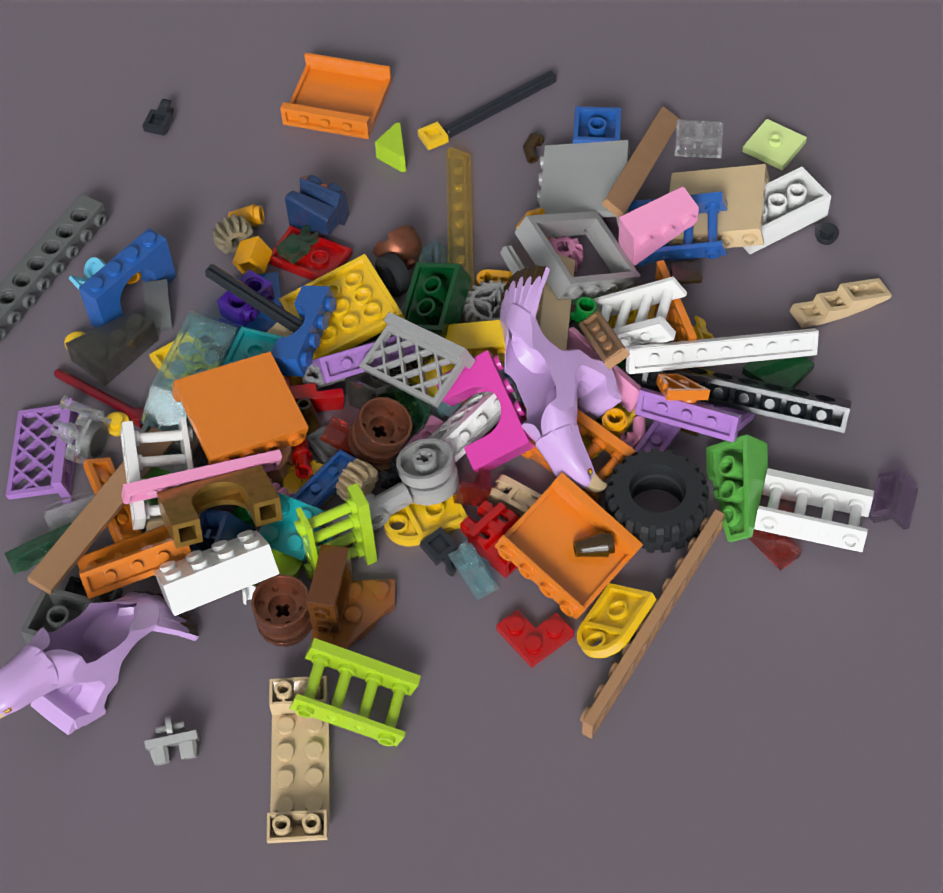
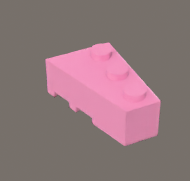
(656, 224)

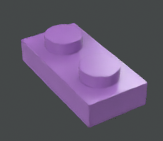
(659, 437)

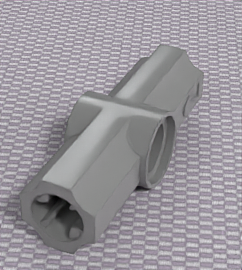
(384, 505)

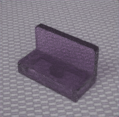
(894, 499)

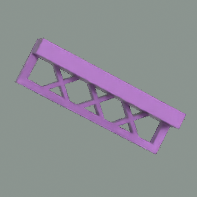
(347, 362)

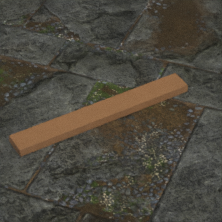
(640, 162)
(90, 523)

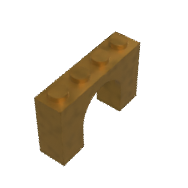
(244, 488)

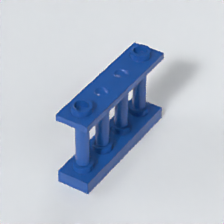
(708, 203)

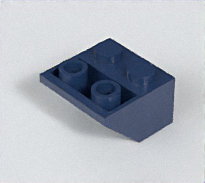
(217, 527)

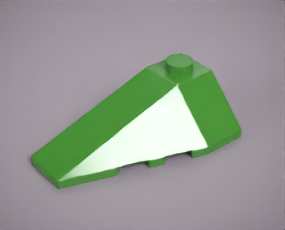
(738, 479)

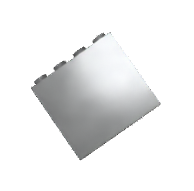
(580, 176)

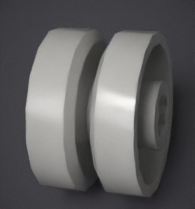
(428, 471)

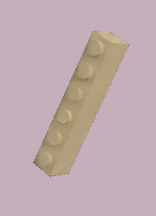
(554, 314)

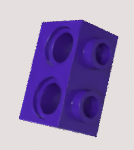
(236, 309)

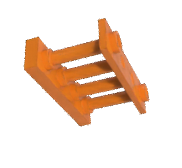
(600, 440)
(128, 561)

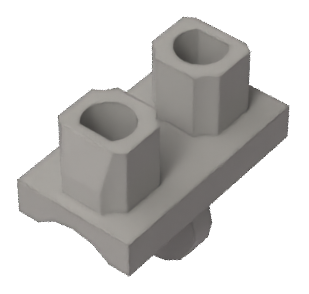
(160, 746)

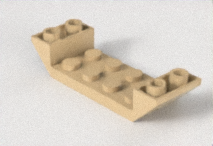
(298, 766)

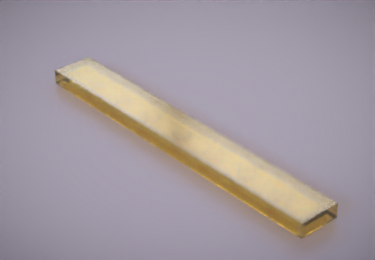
(460, 210)

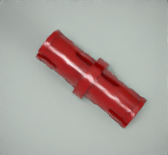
(302, 458)

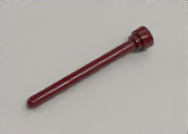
(134, 413)

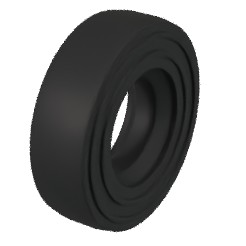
(393, 273)

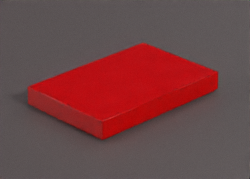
(321, 259)

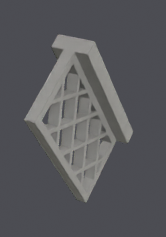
(422, 339)

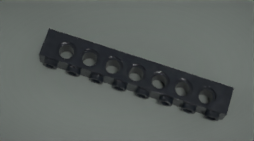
(764, 398)

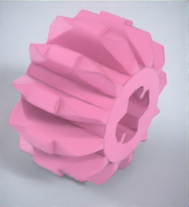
(568, 248)

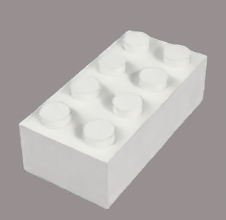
(791, 205)
(216, 571)

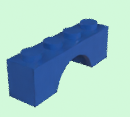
(296, 351)

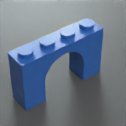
(103, 290)

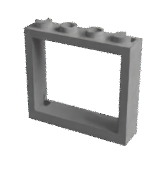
(534, 234)

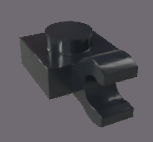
(159, 120)

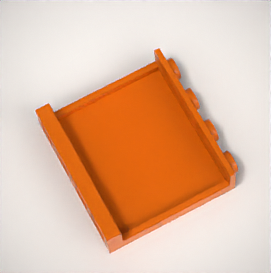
(338, 96)
(241, 409)
(544, 546)

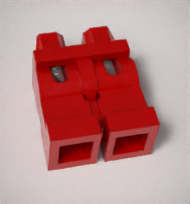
(487, 532)

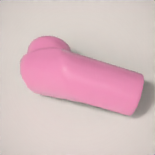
(639, 430)

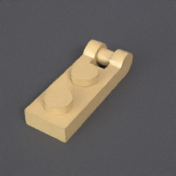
(518, 499)

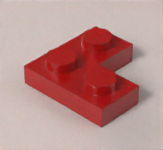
(531, 642)

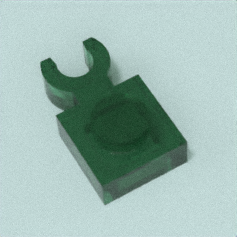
(295, 246)

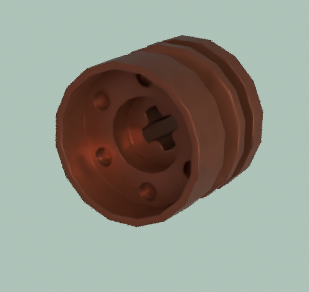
(379, 431)
(278, 598)

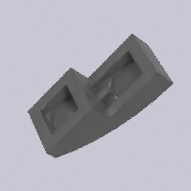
(158, 303)

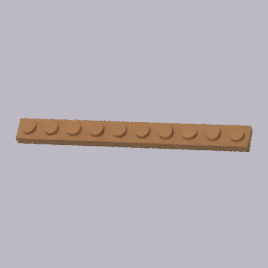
(646, 632)

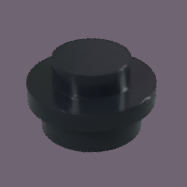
(826, 233)

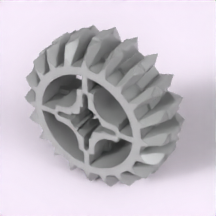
(483, 302)

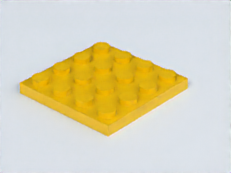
(360, 306)

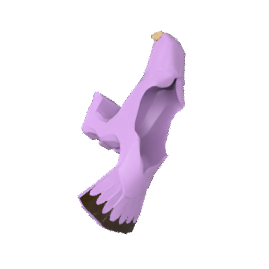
(552, 381)
(80, 663)

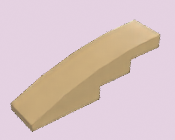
(838, 304)

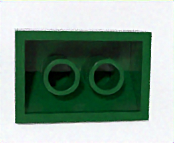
(436, 296)

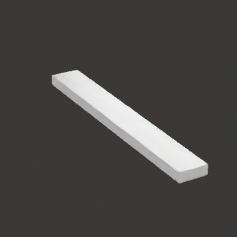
(721, 351)

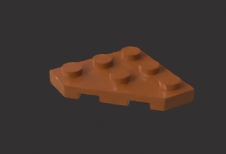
(365, 607)

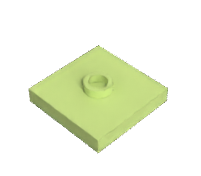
(774, 144)

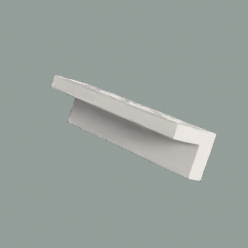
(471, 421)

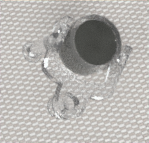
(85, 436)

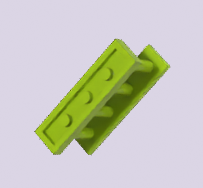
(358, 520)
(374, 673)

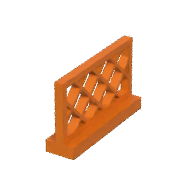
(676, 314)

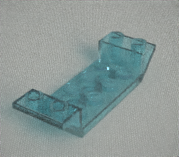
(197, 348)

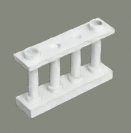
(642, 297)
(134, 463)
(818, 493)

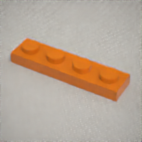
(98, 473)

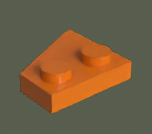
(681, 388)

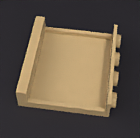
(745, 197)

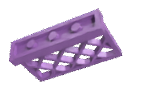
(697, 417)
(59, 469)

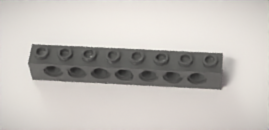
(48, 259)

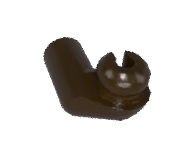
(534, 139)

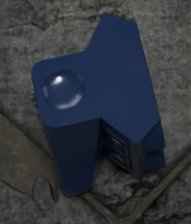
(317, 206)

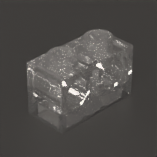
(698, 138)

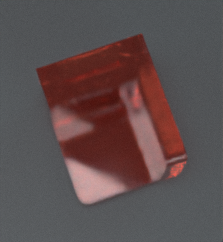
(474, 493)

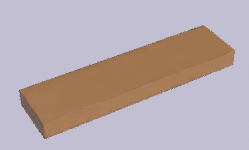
(603, 339)

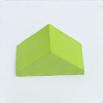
(390, 148)

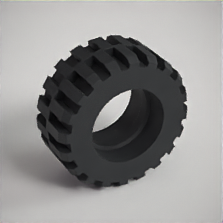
(658, 472)

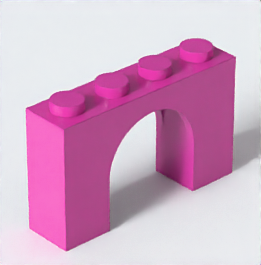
(508, 437)

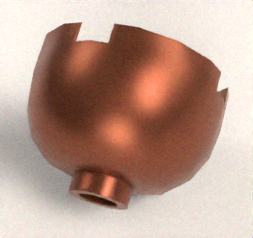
(404, 243)

